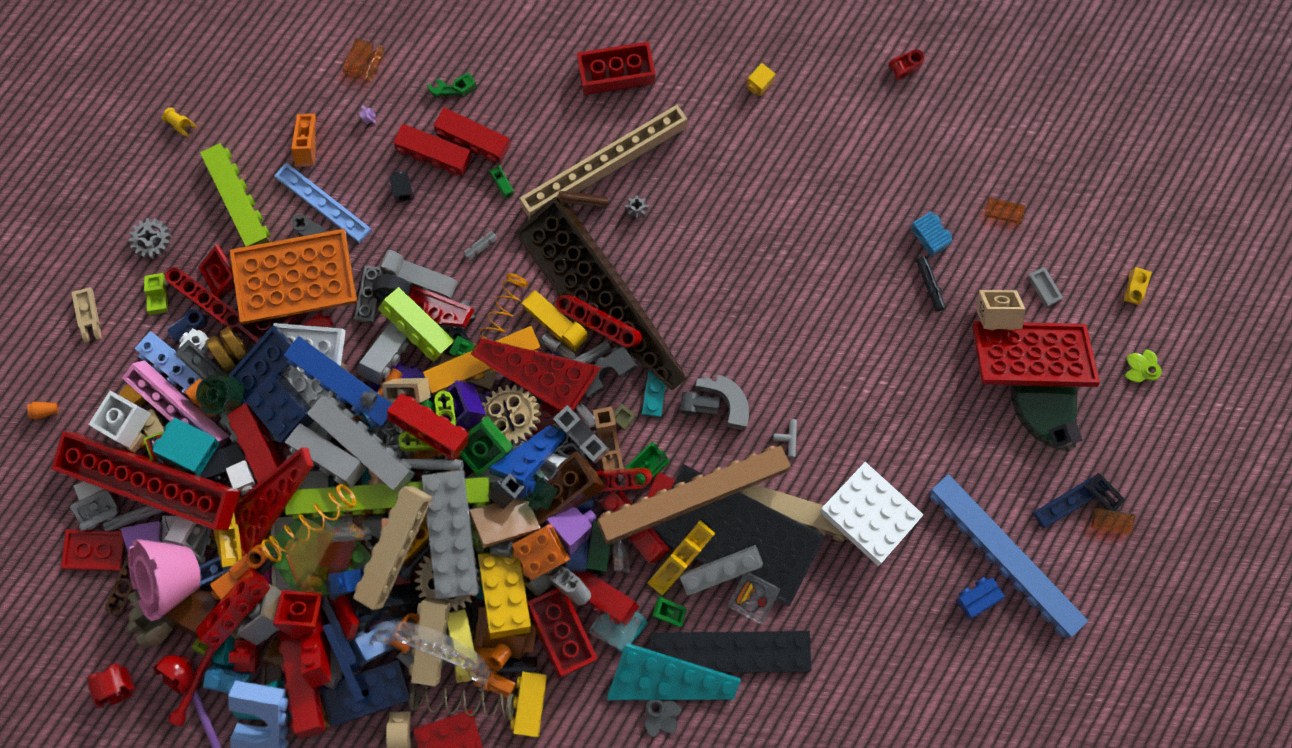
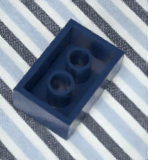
(279, 406)

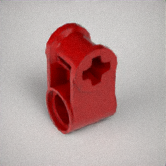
(903, 64)

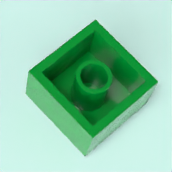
(485, 446)

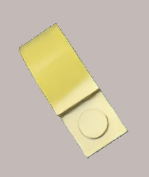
(459, 629)

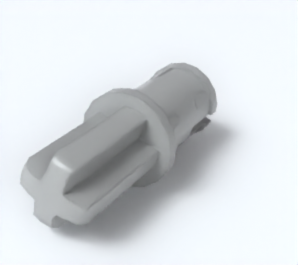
(557, 347)

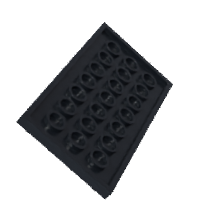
(742, 522)

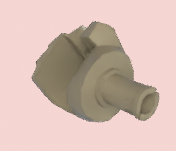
(148, 632)

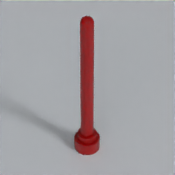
(178, 716)

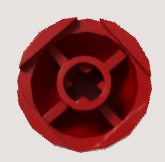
(175, 672)

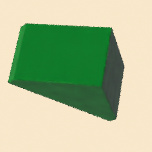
(669, 612)

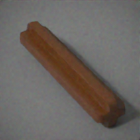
(583, 199)

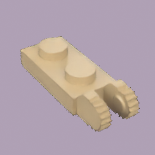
(86, 313)

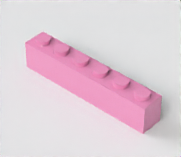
(169, 400)

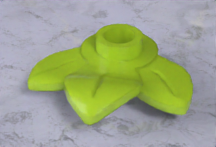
(1140, 365)

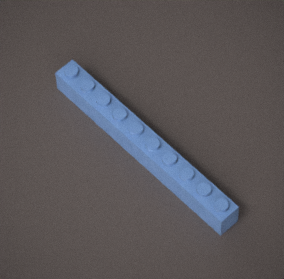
(1008, 557)

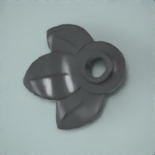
(663, 719)

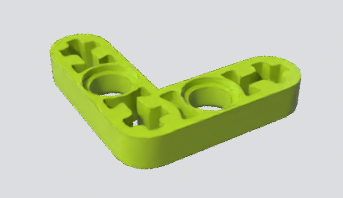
(438, 406)

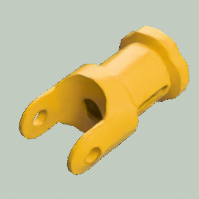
(179, 122)

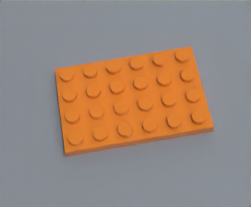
(293, 276)

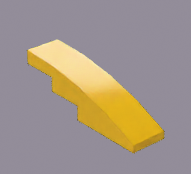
(228, 544)
(681, 558)

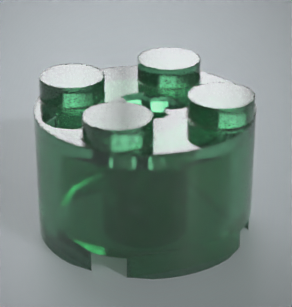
(220, 394)

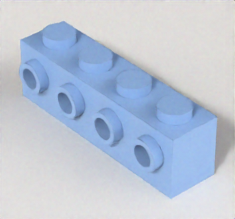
(165, 361)

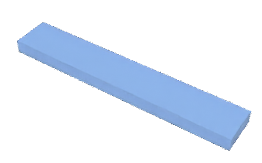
(322, 203)

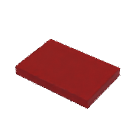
(93, 550)

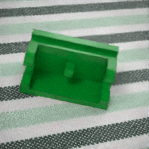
(649, 458)

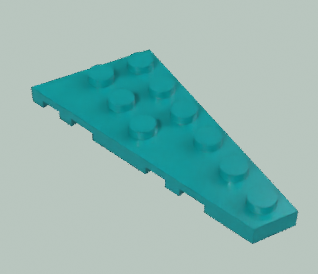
(656, 676)

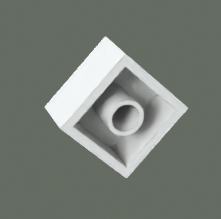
(119, 419)

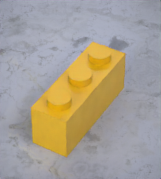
(529, 704)

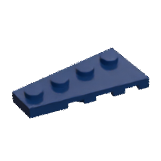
(529, 456)

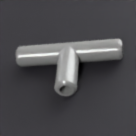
(790, 438)

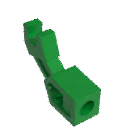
(454, 90)

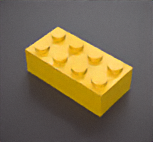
(504, 595)

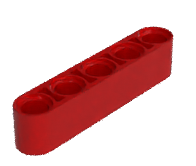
(199, 294)
(590, 317)
(631, 478)

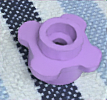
(367, 115)

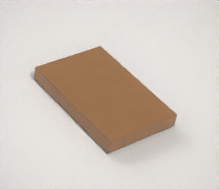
(501, 525)

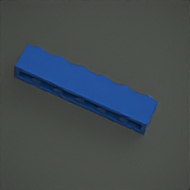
(337, 379)

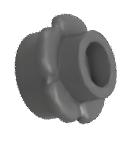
(369, 399)

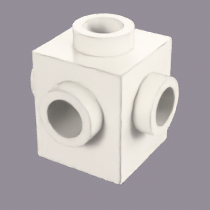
(197, 338)

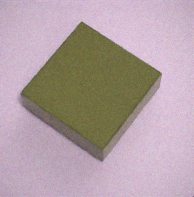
(623, 417)

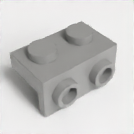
(95, 509)

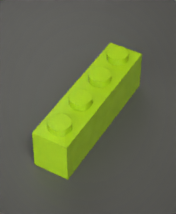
(415, 324)

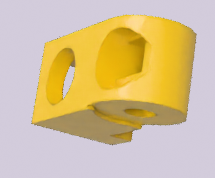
(1137, 285)

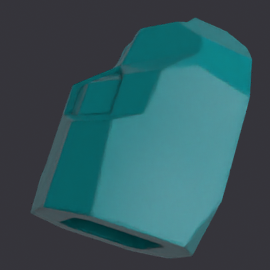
(221, 655)

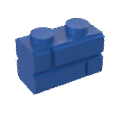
(979, 598)

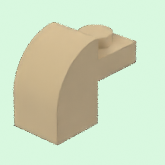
(398, 730)

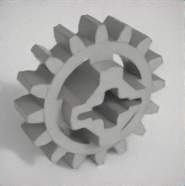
(143, 236)

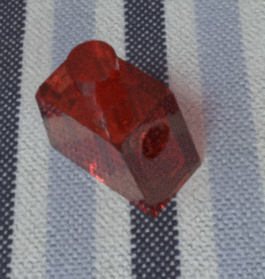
(338, 556)

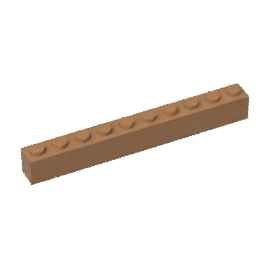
(693, 495)

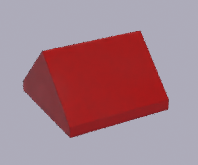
(218, 272)
(297, 612)

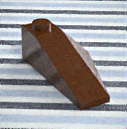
(575, 484)

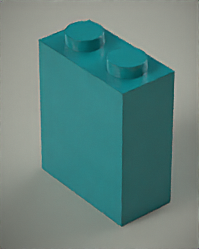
(185, 447)

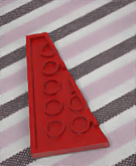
(545, 375)
(265, 501)

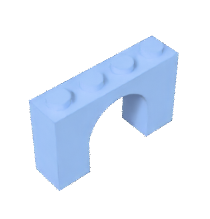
(265, 703)

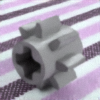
(636, 212)

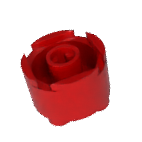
(110, 686)

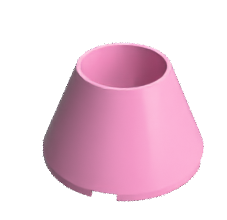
(162, 575)

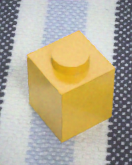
(760, 79)

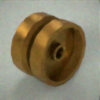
(228, 351)

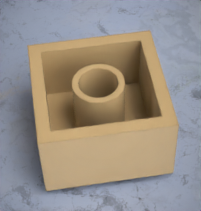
(1000, 309)

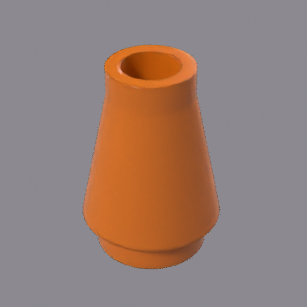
(40, 410)

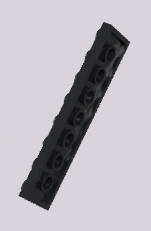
(738, 650)

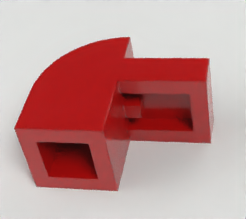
(245, 656)

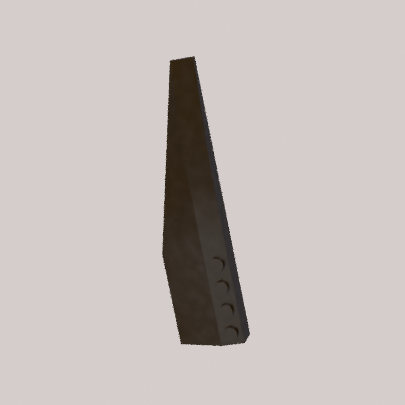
(581, 269)

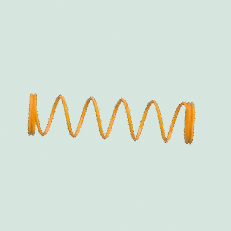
(524, 283)
(277, 548)

